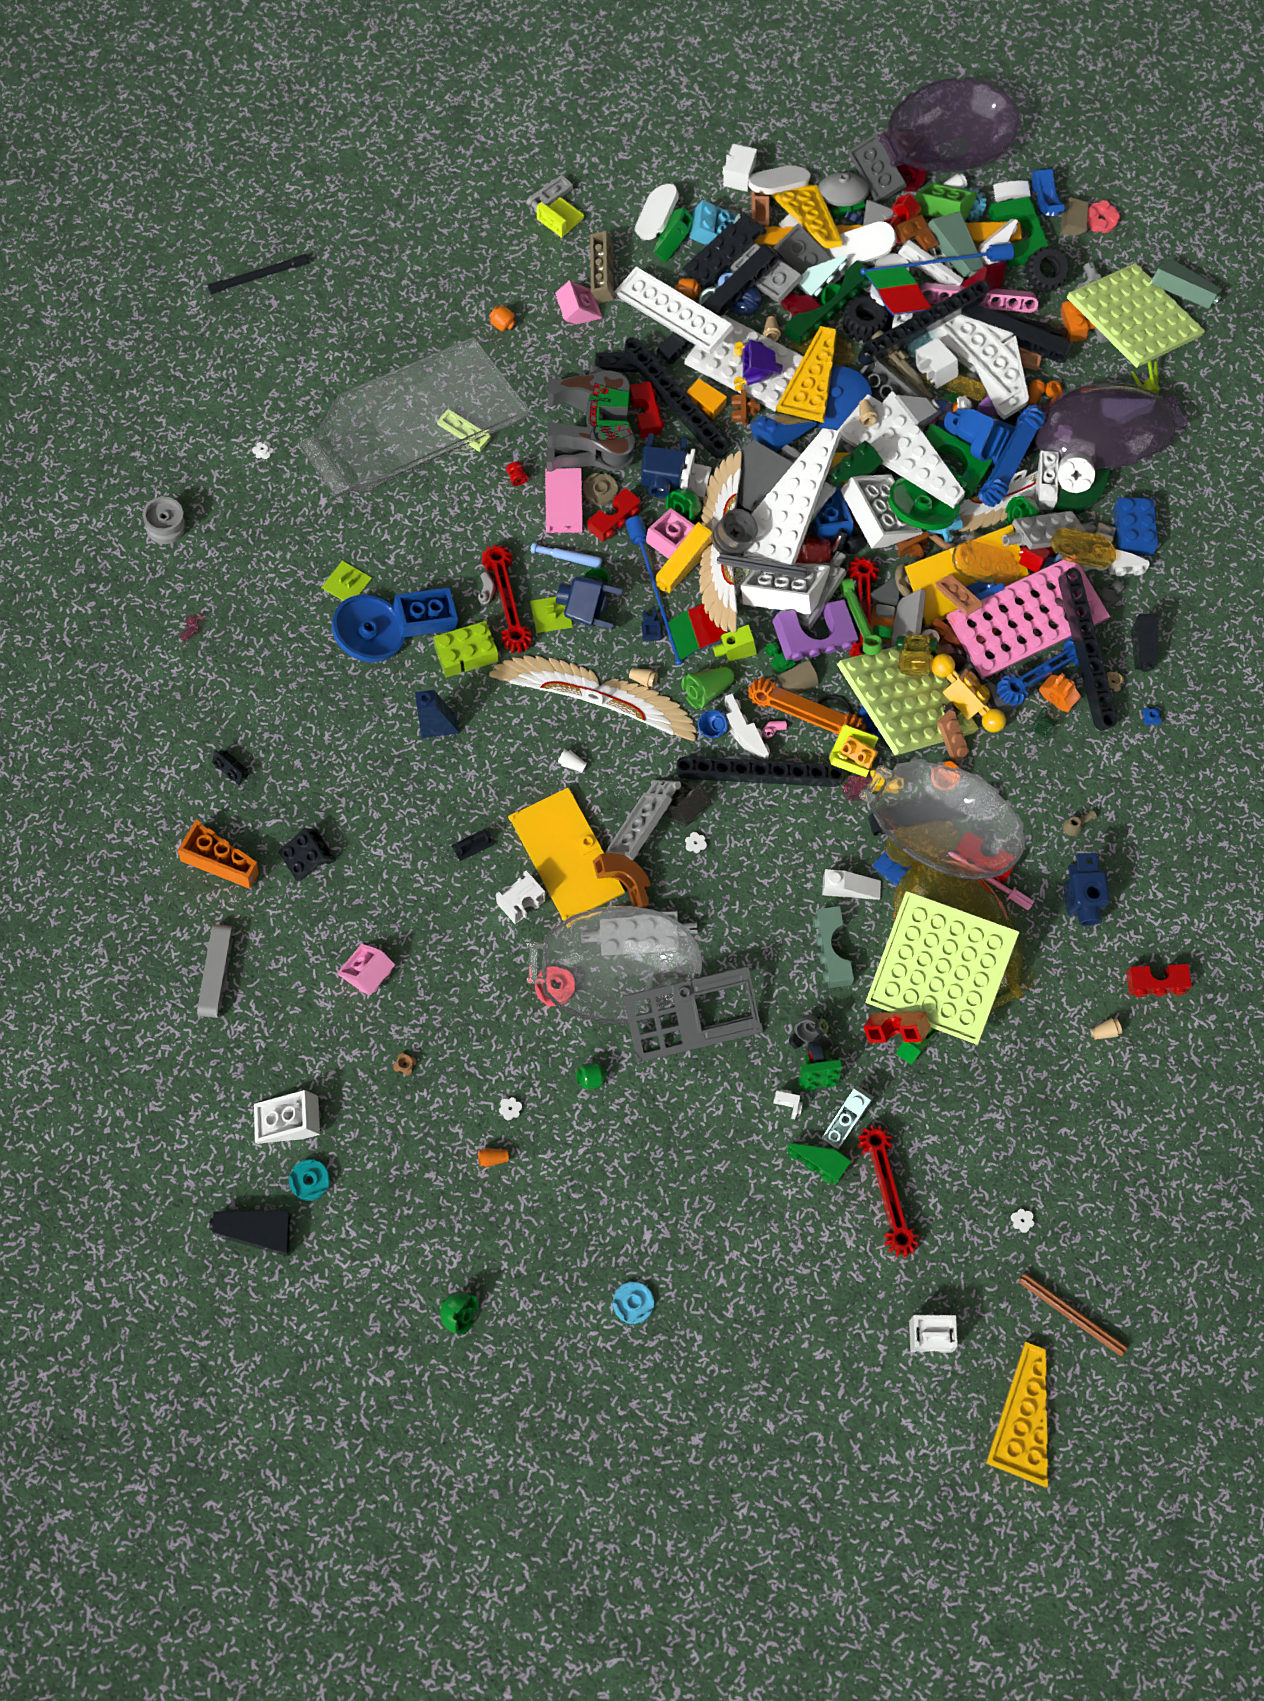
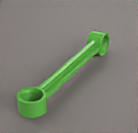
(847, 591)

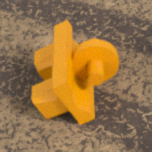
(859, 751)

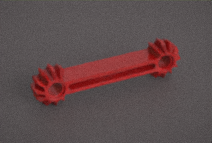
(862, 578)
(506, 598)
(888, 1191)

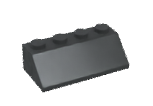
(885, 379)

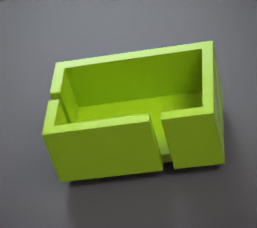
(468, 644)

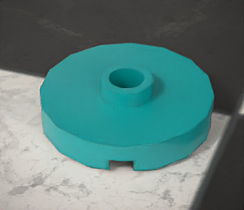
(305, 1170)

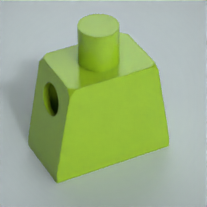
(737, 644)

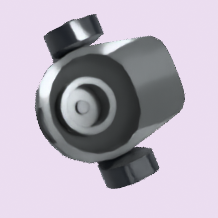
(810, 1029)

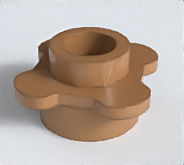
(402, 1058)

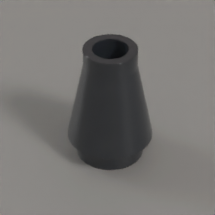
(838, 541)
(855, 543)

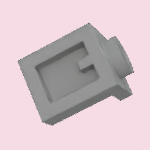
(1105, 531)

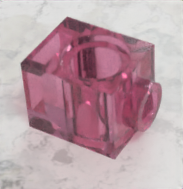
(854, 786)

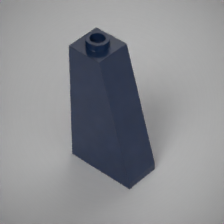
(435, 715)

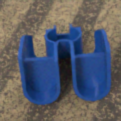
(984, 433)

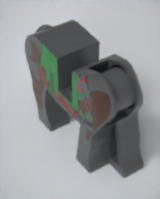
(607, 435)

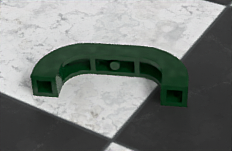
(1083, 500)

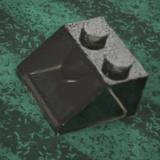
(687, 802)

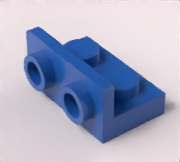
(983, 590)

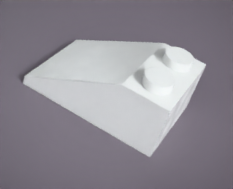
(287, 1118)

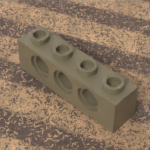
(602, 267)

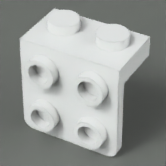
(695, 476)

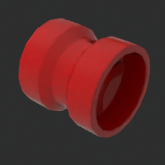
(517, 473)

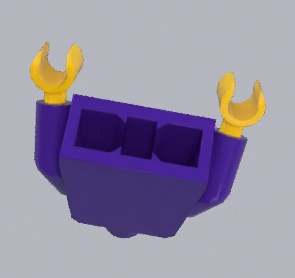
(757, 363)

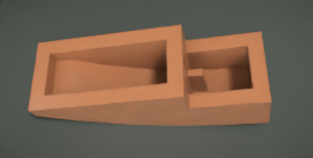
(760, 207)

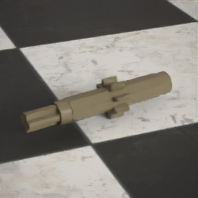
(898, 361)

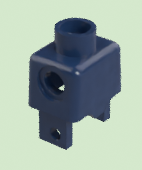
(662, 468)
(586, 600)
(1086, 890)

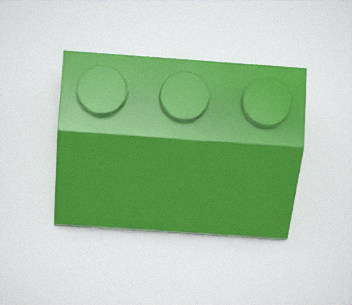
(944, 200)

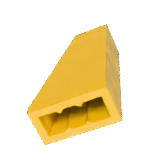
(684, 558)

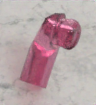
(191, 628)

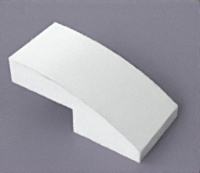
(1011, 189)

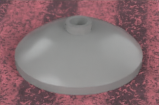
(843, 189)

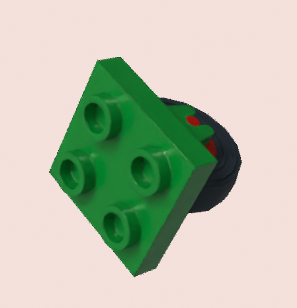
(818, 1069)

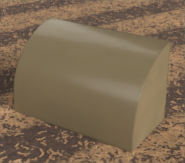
(1074, 217)
(798, 679)

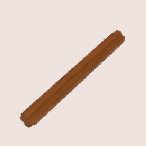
(1073, 1314)

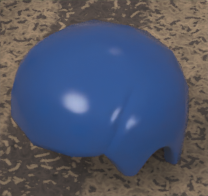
(713, 724)

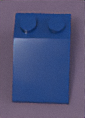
(779, 429)
(832, 517)

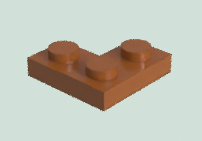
(917, 229)

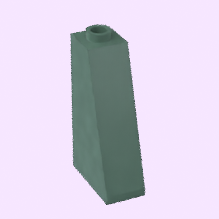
(956, 241)
(1186, 284)

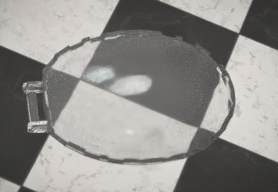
(946, 819)
(611, 954)

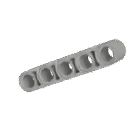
(214, 971)

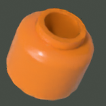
(689, 288)
(502, 318)

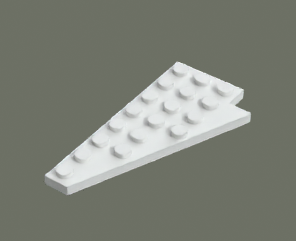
(903, 449)
(791, 503)

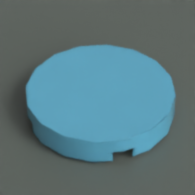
(627, 1303)

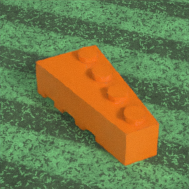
(216, 855)

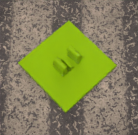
(346, 581)
(549, 615)

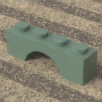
(837, 970)

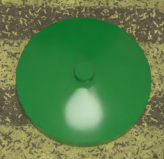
(919, 507)

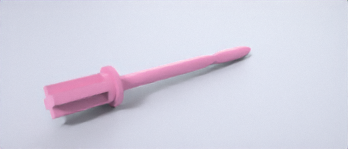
(1014, 894)

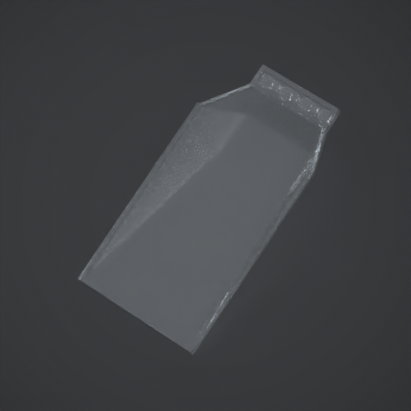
(411, 419)

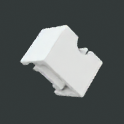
(739, 167)
(937, 362)
(519, 896)
(935, 1333)

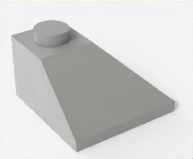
(919, 409)

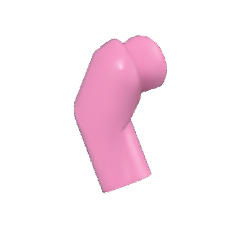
(772, 726)

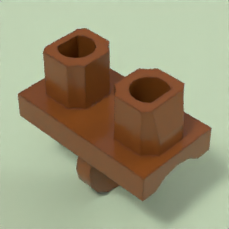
(742, 414)
(914, 546)

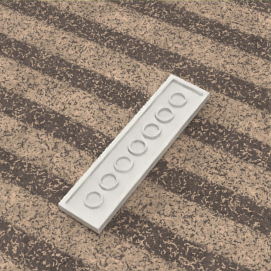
(674, 310)

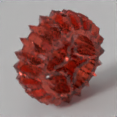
(814, 550)

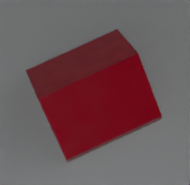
(991, 274)

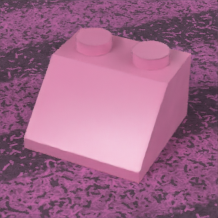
(577, 303)
(668, 532)
(366, 968)

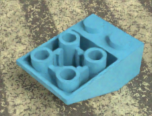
(709, 222)

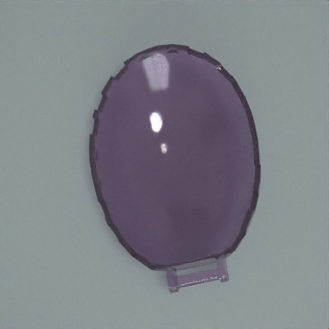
(951, 126)
(1109, 423)

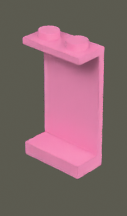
(563, 500)

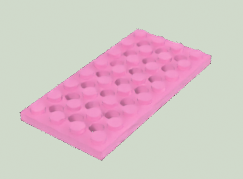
(1034, 644)

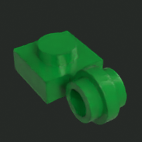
(779, 661)

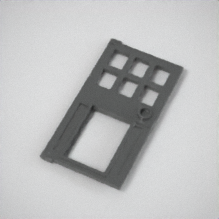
(687, 1015)

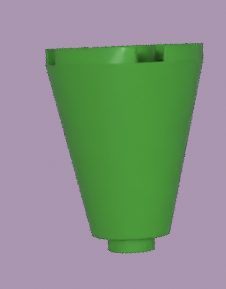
(706, 685)

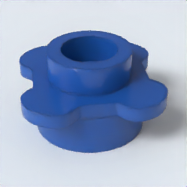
(1148, 720)

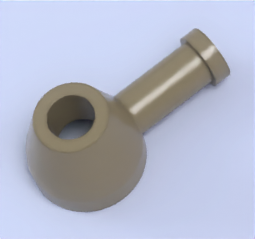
(1072, 830)

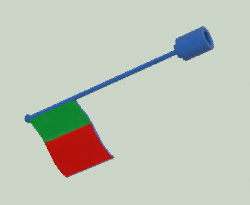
(901, 292)
(690, 629)

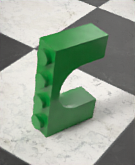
(1024, 212)
(972, 467)

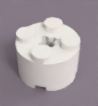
(1076, 482)

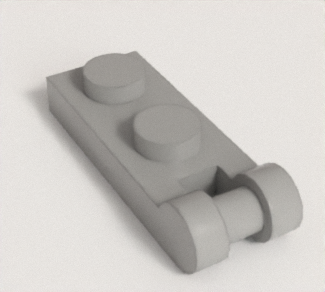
(550, 193)

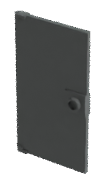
(762, 471)

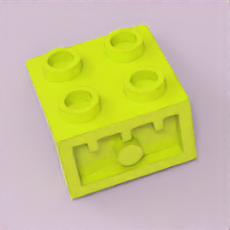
(559, 216)
(842, 761)

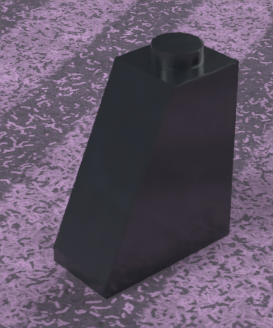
(1145, 642)

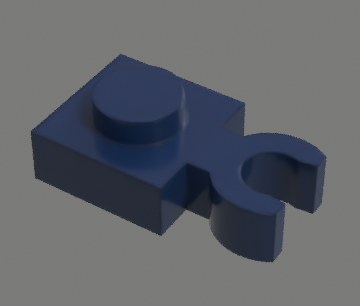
(855, 217)
(650, 628)

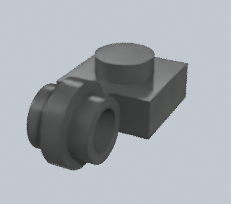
(1108, 597)

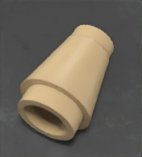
(771, 329)
(866, 413)
(644, 676)
(1107, 1029)

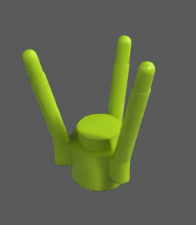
(1152, 382)

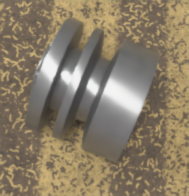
(734, 532)

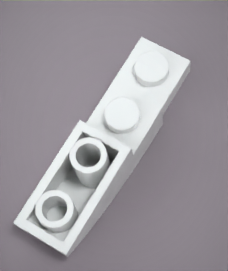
(1124, 564)
(746, 734)

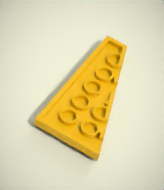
(811, 212)
(809, 387)
(1022, 1428)

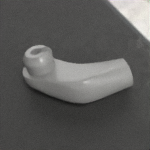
(488, 588)

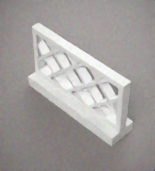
(937, 271)

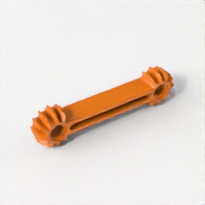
(768, 694)

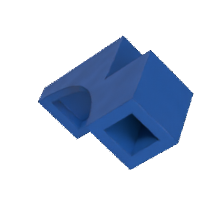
(1047, 197)

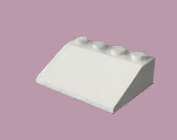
(870, 506)
(785, 591)

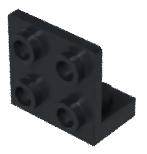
(305, 853)

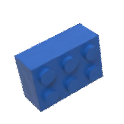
(1135, 526)
(425, 612)

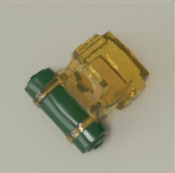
(916, 654)

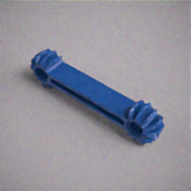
(997, 485)
(1014, 689)

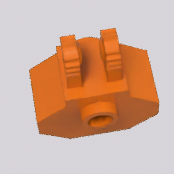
(1060, 692)

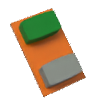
(883, 621)

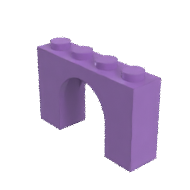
(799, 645)

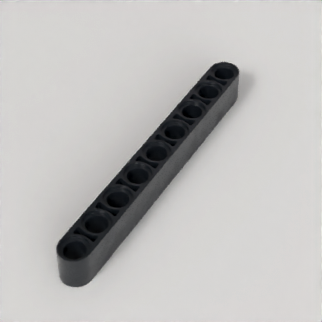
(724, 297)
(918, 328)
(678, 405)
(1084, 657)
(751, 776)

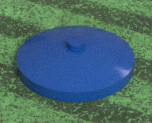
(845, 393)
(367, 628)

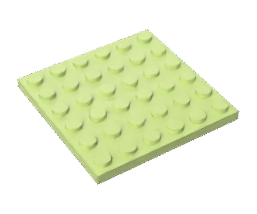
(1135, 315)
(900, 704)
(942, 966)

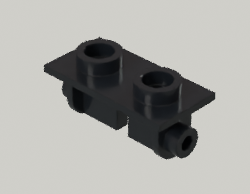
(223, 761)
(472, 844)

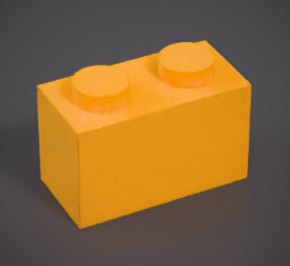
(707, 398)

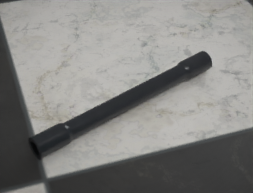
(222, 285)

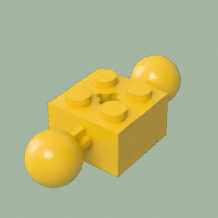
(968, 693)

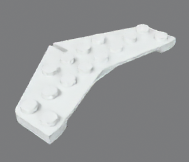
(994, 356)

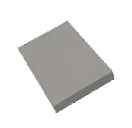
(908, 615)

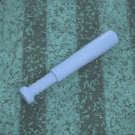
(580, 558)

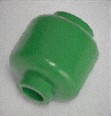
(590, 1075)

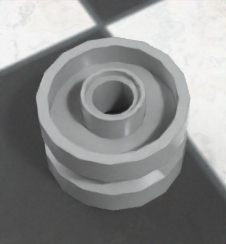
(164, 520)

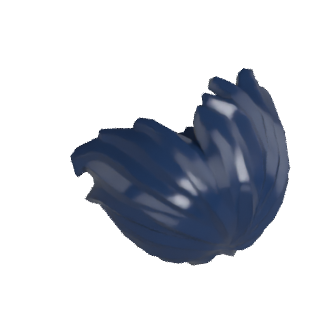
(748, 303)

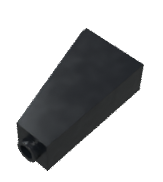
(254, 1228)

